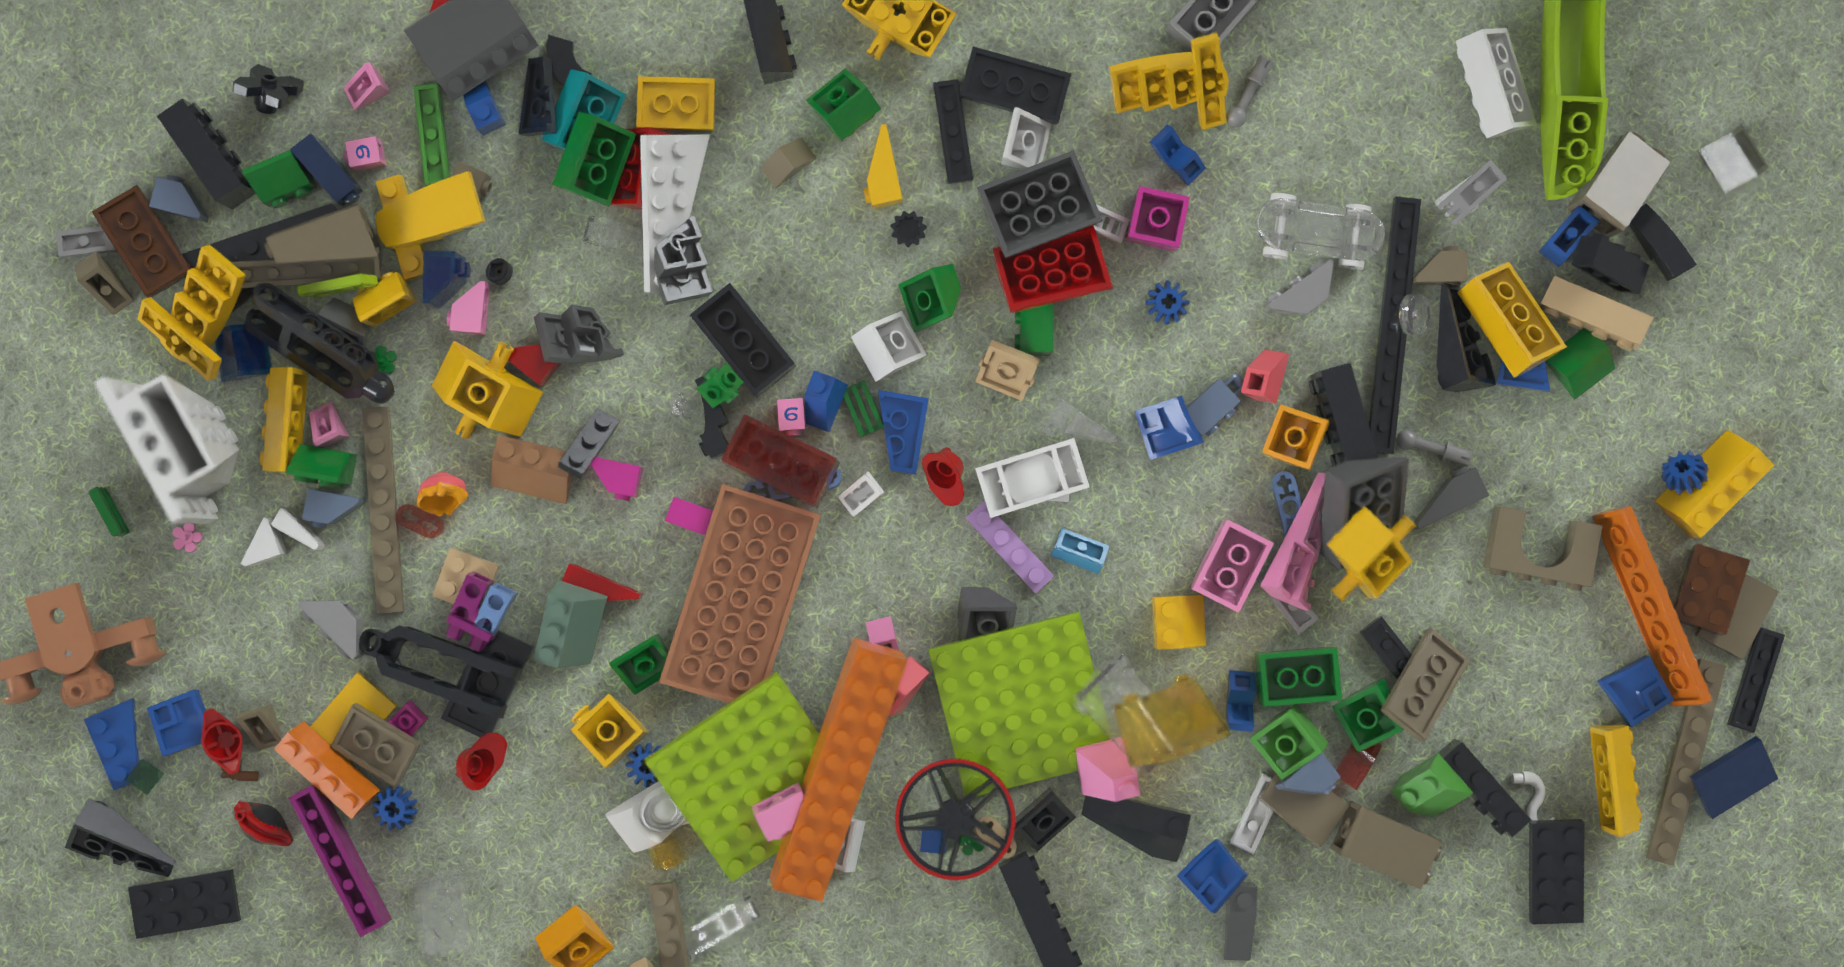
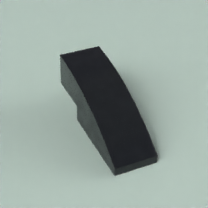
(1661, 243)

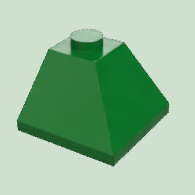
(931, 296)

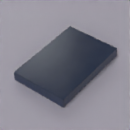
(1734, 777)

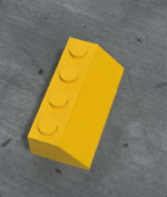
(1511, 319)
(284, 417)
(1732, 472)
(1615, 779)

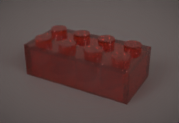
(780, 461)

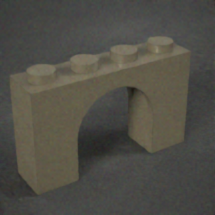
(1573, 567)

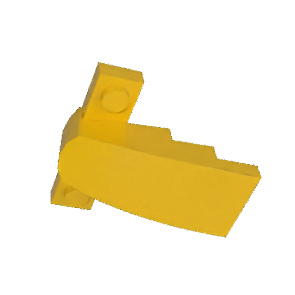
(1175, 81)
(424, 216)
(197, 312)

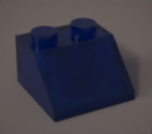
(443, 276)

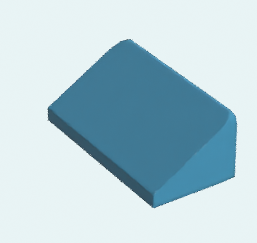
(1080, 551)

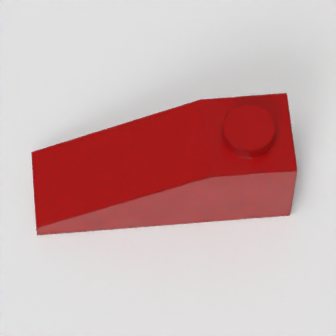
(592, 581)

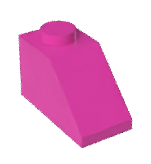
(619, 477)

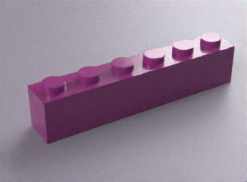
(340, 860)

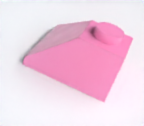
(1106, 772)

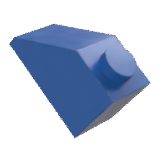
(483, 109)
(823, 400)

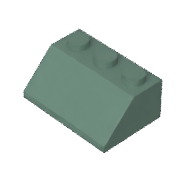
(569, 626)

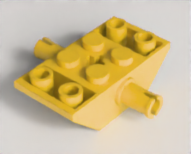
(916, 30)
(507, 398)
(1370, 554)

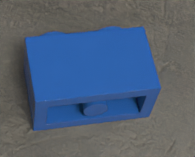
(1568, 235)

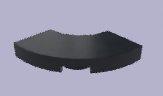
(562, 58)

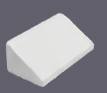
(850, 849)

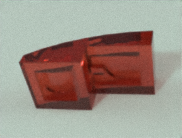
(1357, 764)

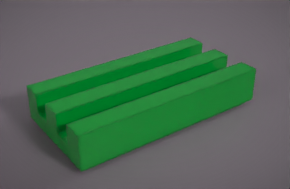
(854, 387)
(108, 511)

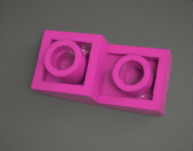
(689, 515)
(409, 718)

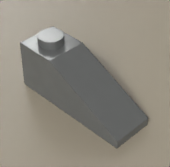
(1454, 494)
(1240, 922)

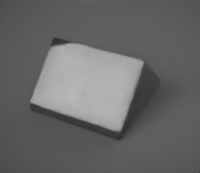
(1733, 159)

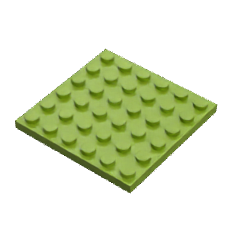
(1014, 700)
(733, 763)

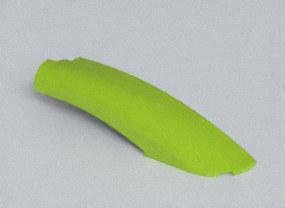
(1572, 94)

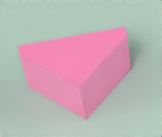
(366, 86)
(327, 426)

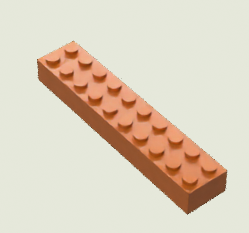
(838, 768)

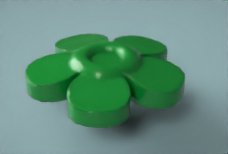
(384, 359)
(969, 844)

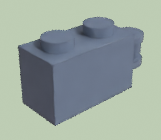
(1215, 404)

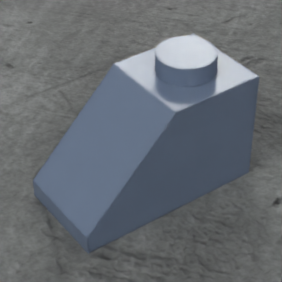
(176, 198)
(328, 507)
(1312, 778)

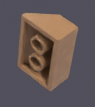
(530, 469)

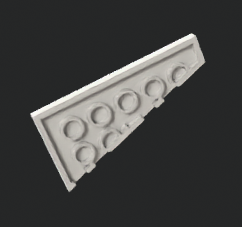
(669, 185)

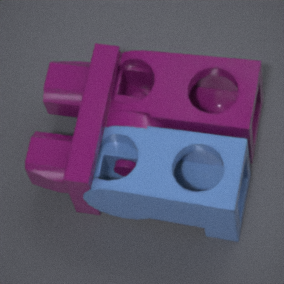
(475, 619)

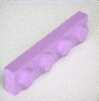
(1010, 548)

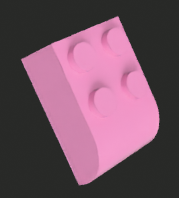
(1231, 565)

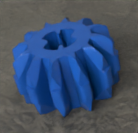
(1174, 309)
(1685, 472)
(638, 761)
(402, 802)

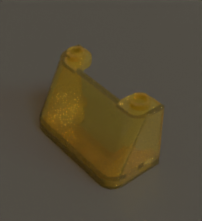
(1169, 722)

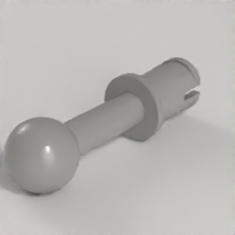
(1236, 116)
(1408, 439)

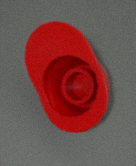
(944, 476)
(481, 761)

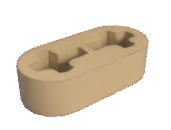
(999, 830)

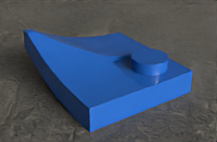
(1167, 427)
(1636, 690)
(178, 722)
(1213, 876)

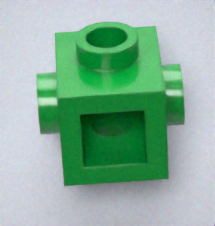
(719, 385)

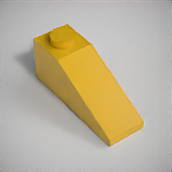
(882, 177)

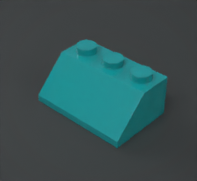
(599, 100)

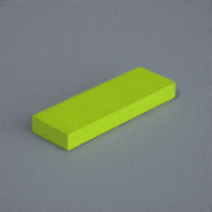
(337, 285)

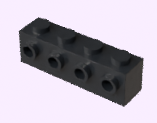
(1487, 792)

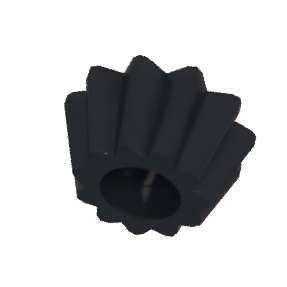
(908, 228)

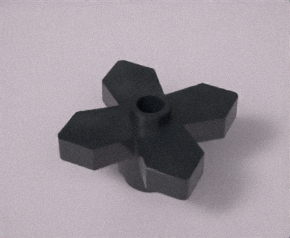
(268, 89)

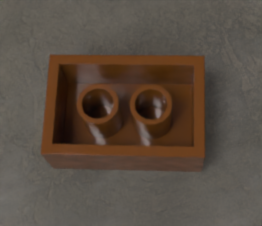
(1710, 589)

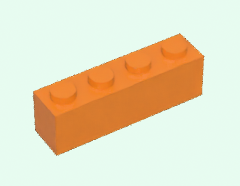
(327, 769)

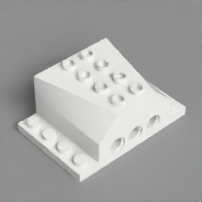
(176, 442)

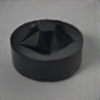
(499, 271)

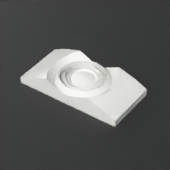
(1032, 477)
(646, 818)

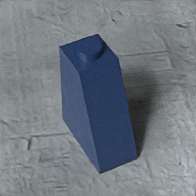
(327, 170)

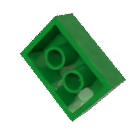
(594, 158)
(1298, 676)

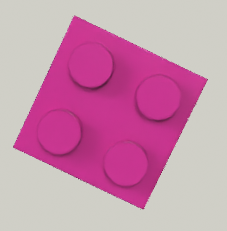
(1157, 219)

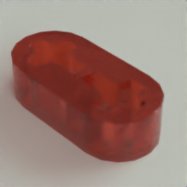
(417, 526)

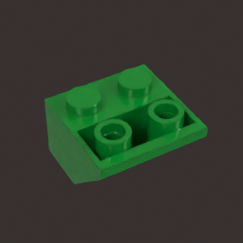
(322, 464)

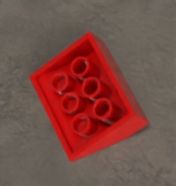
(1053, 271)

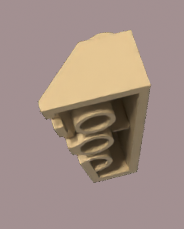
(1595, 313)

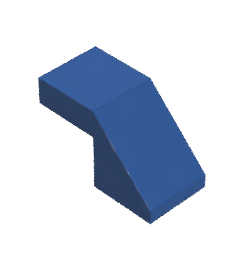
(1177, 156)
(1240, 700)

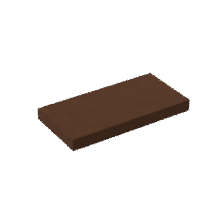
(142, 241)

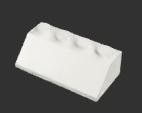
(1495, 82)

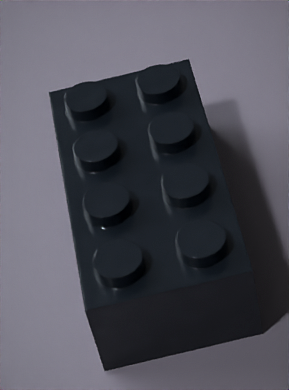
(207, 152)
(743, 340)
(1343, 408)

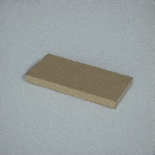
(1425, 685)

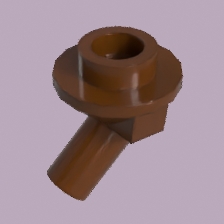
(241, 775)

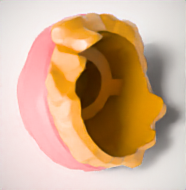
(441, 494)

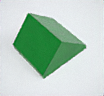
(1581, 363)
(641, 664)

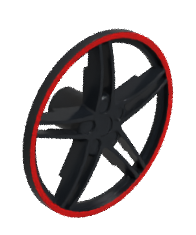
(955, 819)

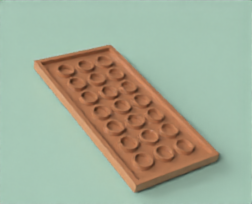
(739, 595)

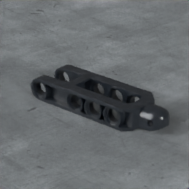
(286, 332)
(387, 650)

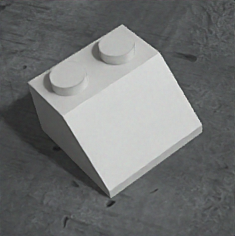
(888, 345)

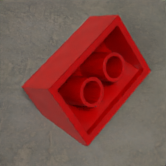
(629, 188)

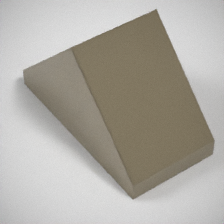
(787, 161)
(261, 726)

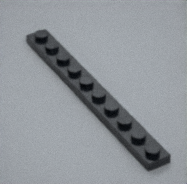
(1391, 336)

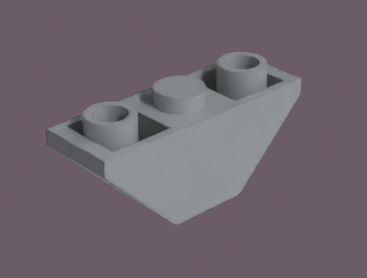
(1304, 292)
(337, 623)

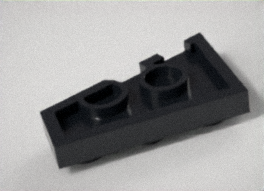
(538, 99)

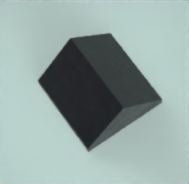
(1043, 819)

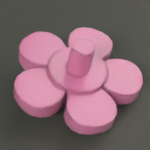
(186, 537)

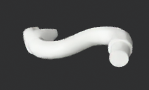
(1534, 780)

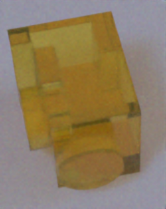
(666, 854)

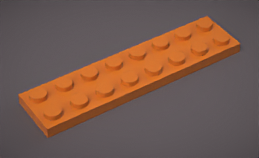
(1652, 606)

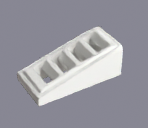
(1118, 236)
(293, 526)

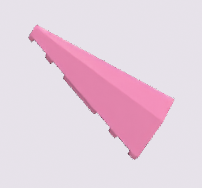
(1291, 569)

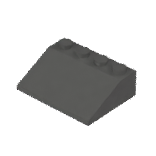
(470, 42)
(1039, 204)
(1359, 484)

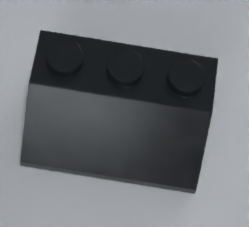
(770, 40)

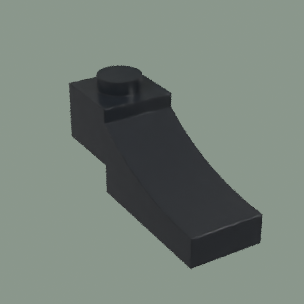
(713, 439)

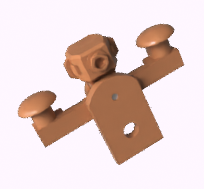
(74, 649)

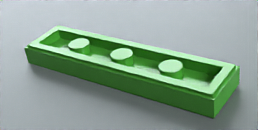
(431, 133)

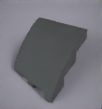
(682, 265)
(574, 336)

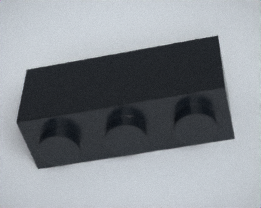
(1610, 263)

